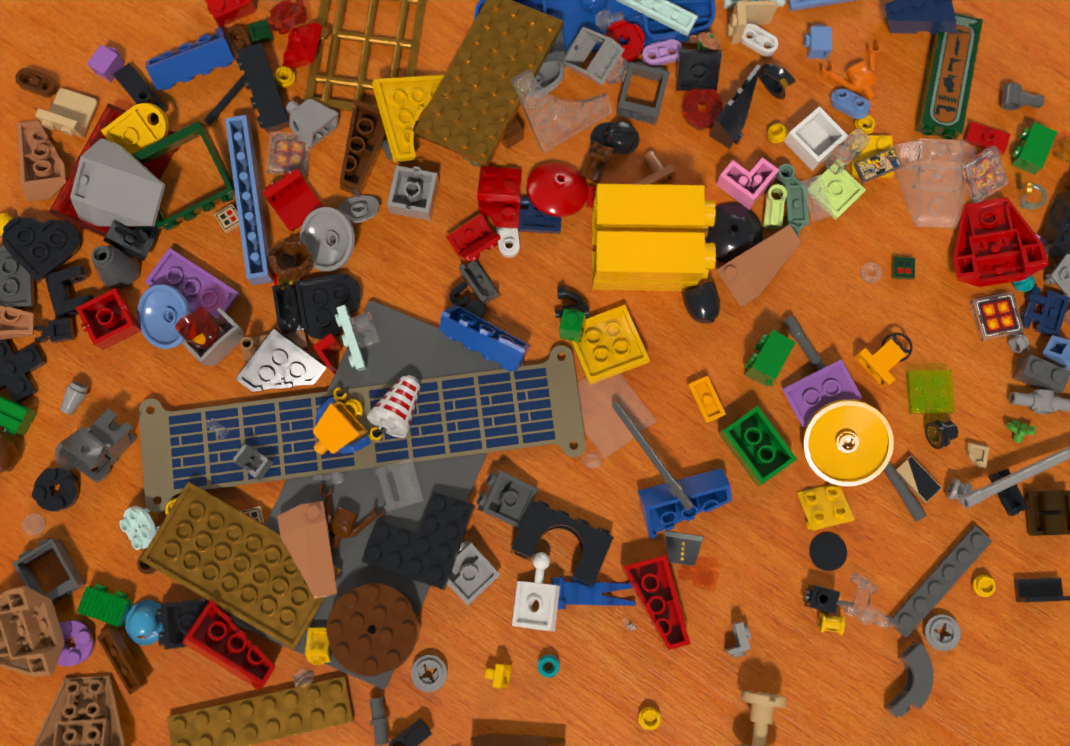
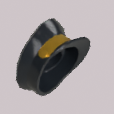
(775, 79)

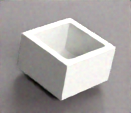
(815, 138)

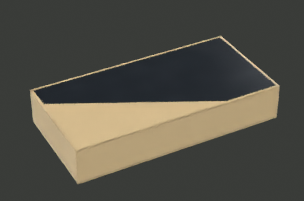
(918, 479)

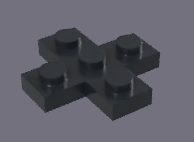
(15, 370)

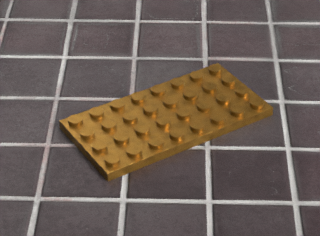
(476, 93)
(234, 564)

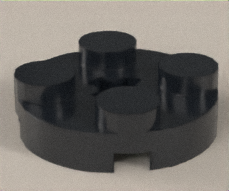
(43, 491)

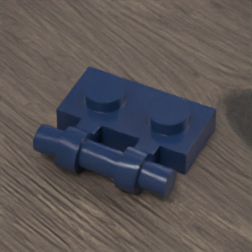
(537, 221)
(1051, 313)

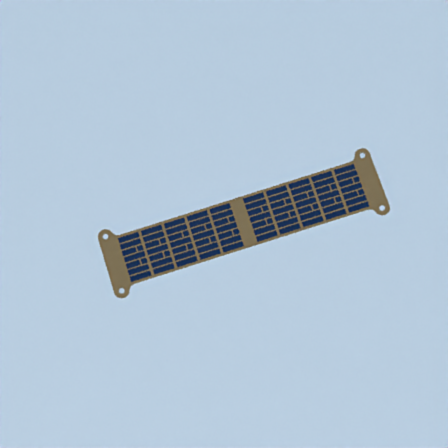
(449, 420)

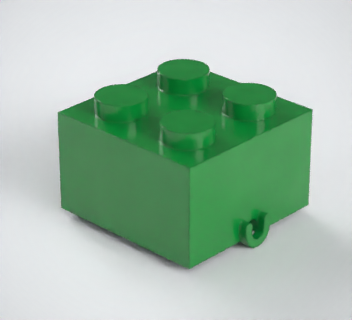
(770, 357)

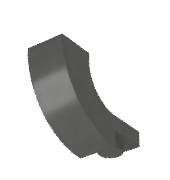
(918, 681)

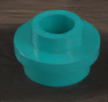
(548, 673)

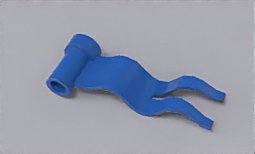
(577, 594)

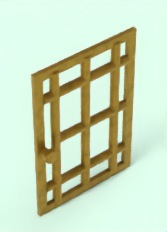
(367, 39)

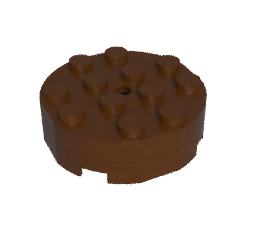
(351, 633)

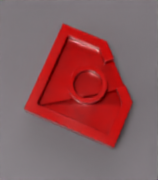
(502, 213)

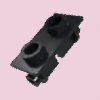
(1010, 497)

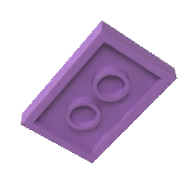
(820, 389)

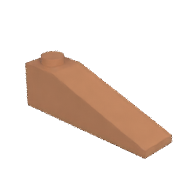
(39, 164)

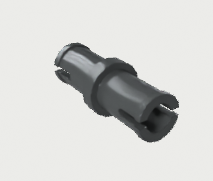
(379, 721)

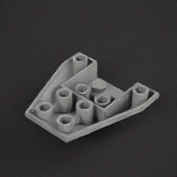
(115, 188)

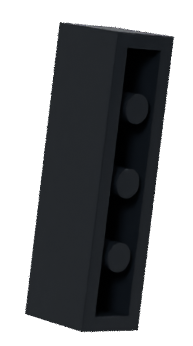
(263, 88)

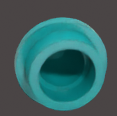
(1024, 285)

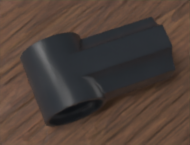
(413, 734)

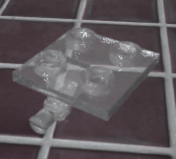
(861, 605)

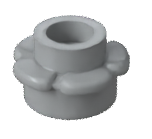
(1019, 343)

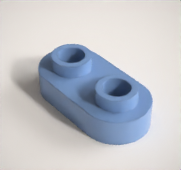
(848, 103)

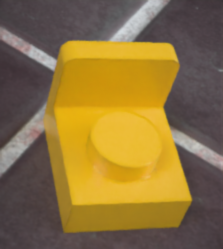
(317, 646)

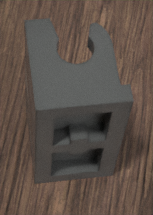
(479, 282)

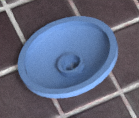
(159, 312)

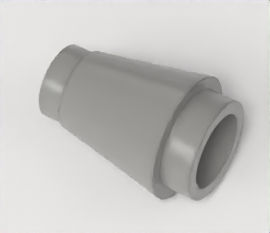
(73, 397)

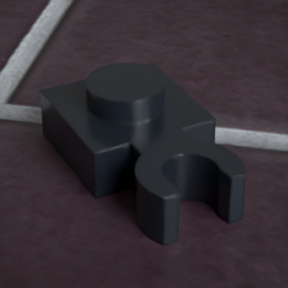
(58, 331)

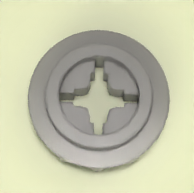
(950, 626)
(426, 684)

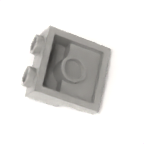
(471, 573)

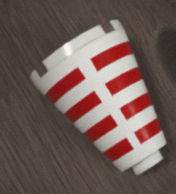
(396, 407)

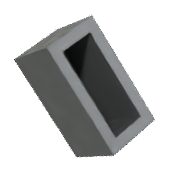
(1041, 374)

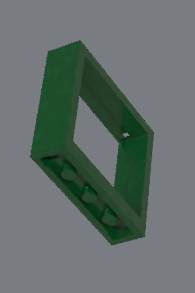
(174, 141)

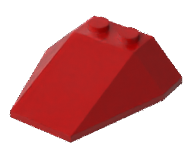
(996, 245)

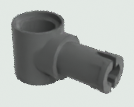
(1014, 97)

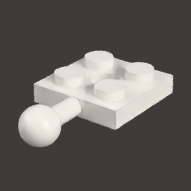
(545, 594)

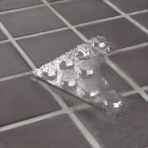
(554, 118)

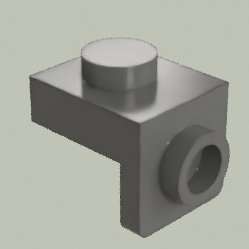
(252, 461)

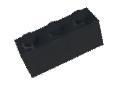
(1057, 227)

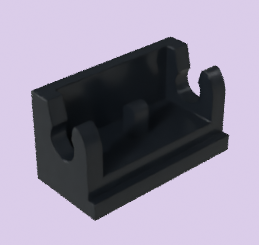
(287, 309)

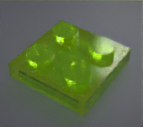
(930, 392)

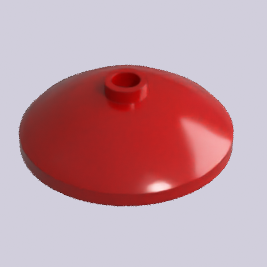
(557, 197)

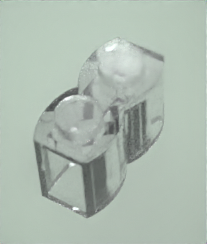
(847, 151)

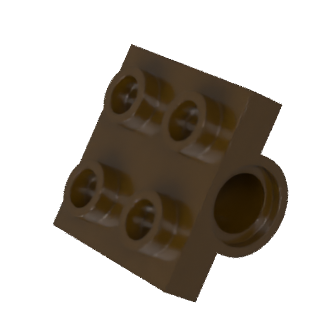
(1048, 512)

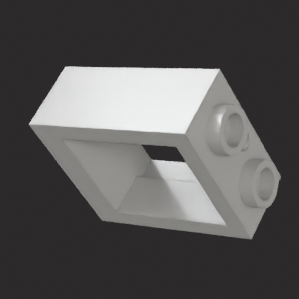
(603, 61)

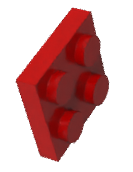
(302, 46)
(499, 184)

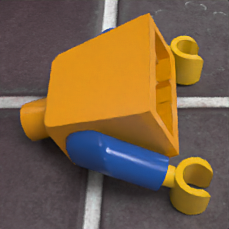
(339, 428)

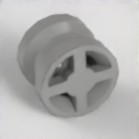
(957, 489)

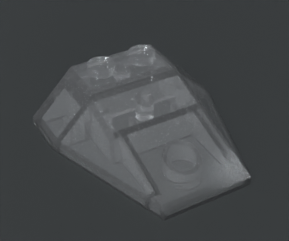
(934, 180)

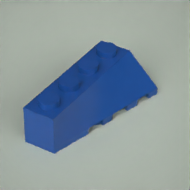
(190, 60)
(483, 337)
(664, 510)

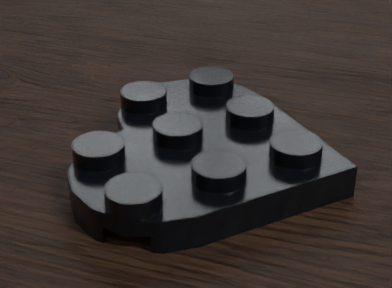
(40, 246)
(319, 302)

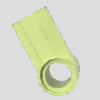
(774, 208)

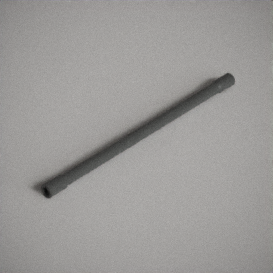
(909, 501)

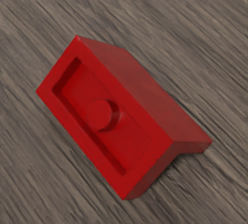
(327, 348)

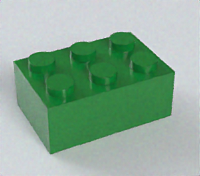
(757, 446)

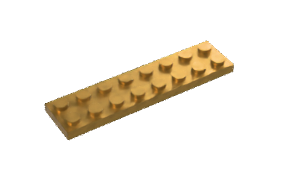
(265, 716)

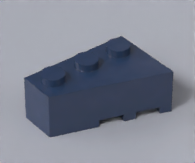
(921, 16)

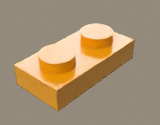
(706, 399)

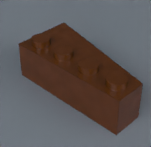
(362, 147)

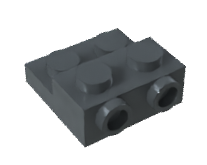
(506, 498)

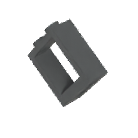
(637, 111)
(29, 579)

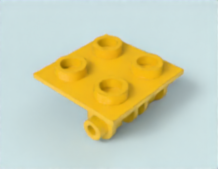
(825, 507)

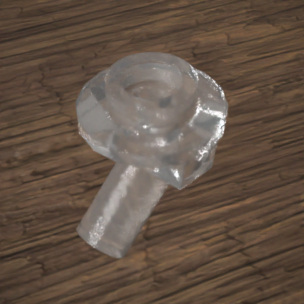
(606, 18)

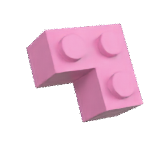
(744, 185)

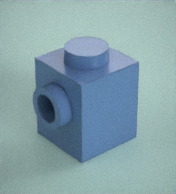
(818, 42)

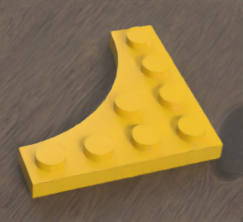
(400, 106)

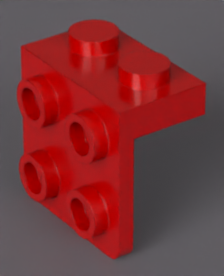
(292, 199)
(472, 238)

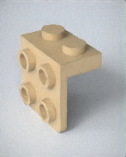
(749, 13)
(69, 113)

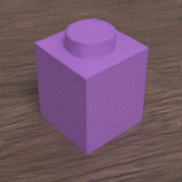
(106, 62)

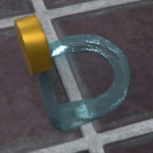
(1027, 188)

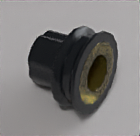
(941, 433)

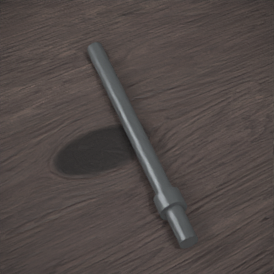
(675, 488)

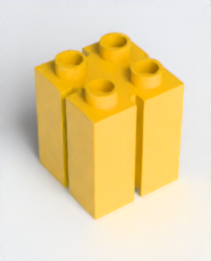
(651, 237)

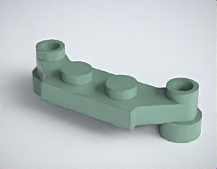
(795, 204)

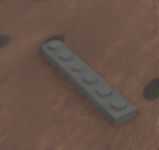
(940, 580)

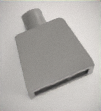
(311, 121)

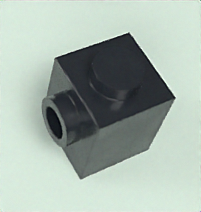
(821, 598)

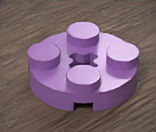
(83, 639)

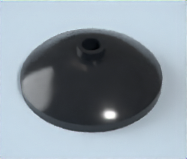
(730, 243)

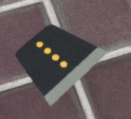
(683, 547)

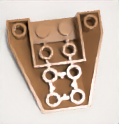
(83, 715)

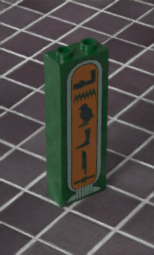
(949, 80)

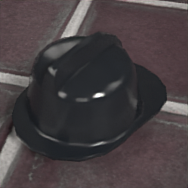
(617, 135)

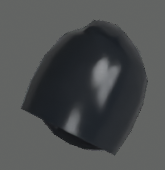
(702, 303)

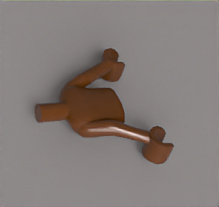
(344, 521)

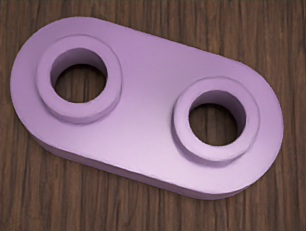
(660, 52)

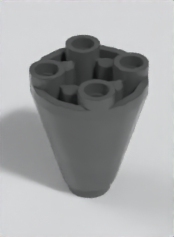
(115, 266)

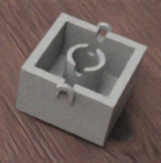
(413, 192)

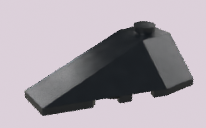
(732, 119)

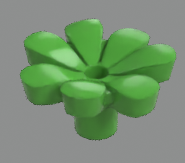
(1020, 430)

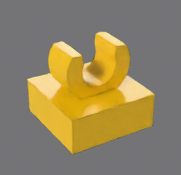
(500, 675)

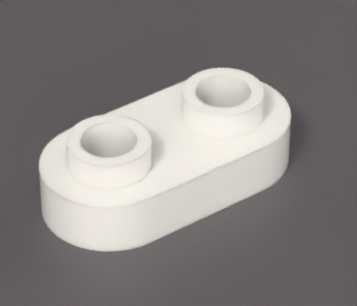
(759, 39)
(508, 235)

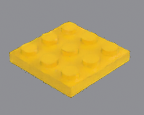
(610, 345)

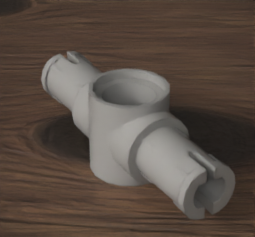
(1040, 401)

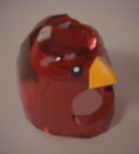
(199, 328)

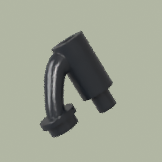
(581, 303)

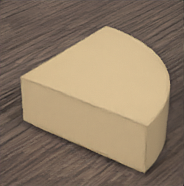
(977, 454)

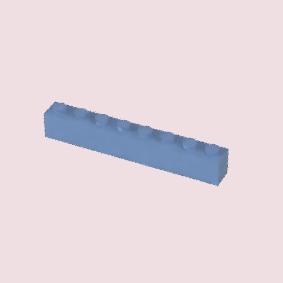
(249, 200)

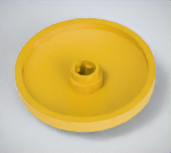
(848, 442)

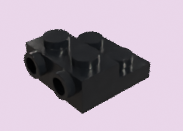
(177, 621)

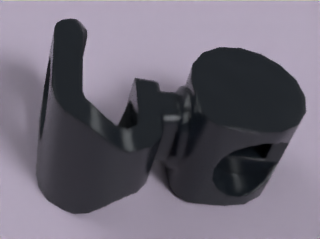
(474, 306)

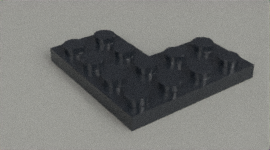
(425, 554)

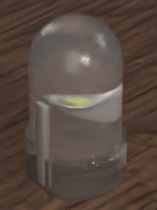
(628, 624)

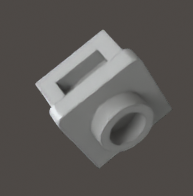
(741, 636)

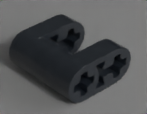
(59, 292)

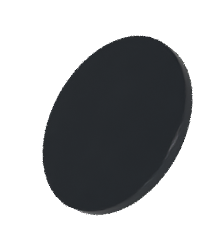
(828, 552)

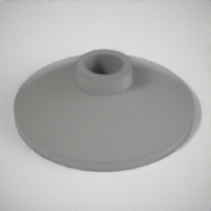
(360, 208)

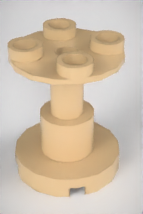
(761, 713)

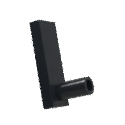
(137, 88)

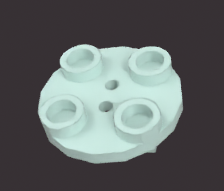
(138, 527)

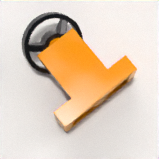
(884, 359)

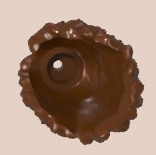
(298, 260)

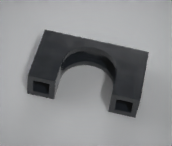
(592, 541)

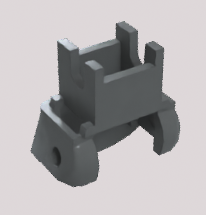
(87, 447)

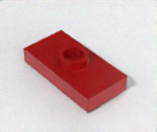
(985, 137)

